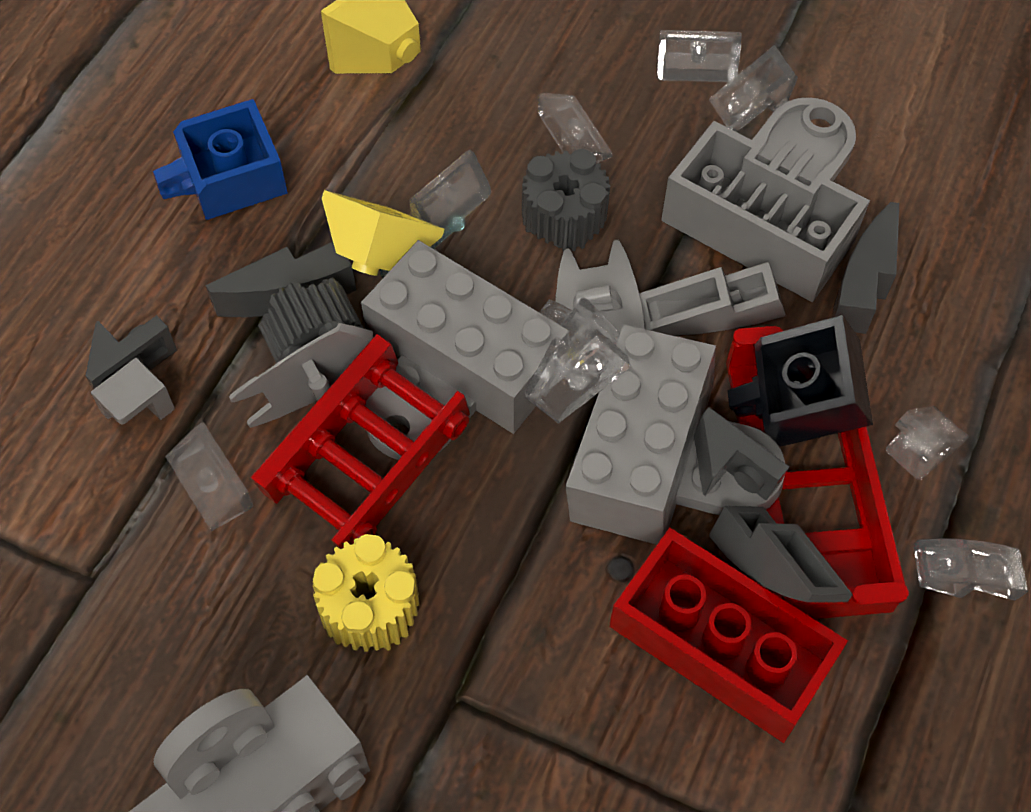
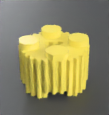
(359, 570)

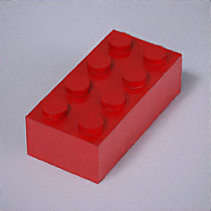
(726, 634)

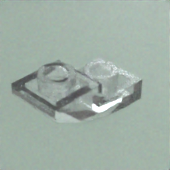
(966, 565)

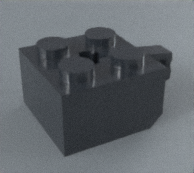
(807, 383)

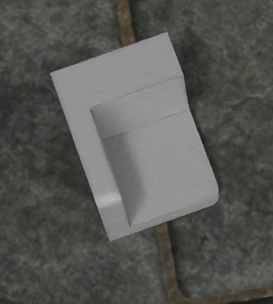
(131, 392)

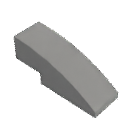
(713, 302)

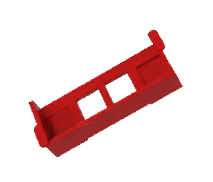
(861, 557)

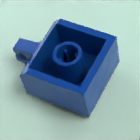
(224, 161)

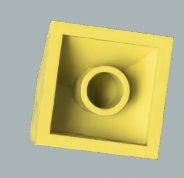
(370, 35)
(374, 233)

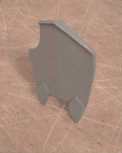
(607, 287)
(304, 373)

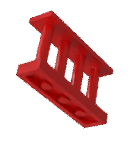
(344, 404)

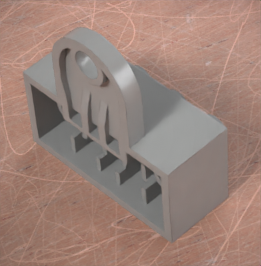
(773, 194)
(455, 337)
(641, 442)
(259, 758)

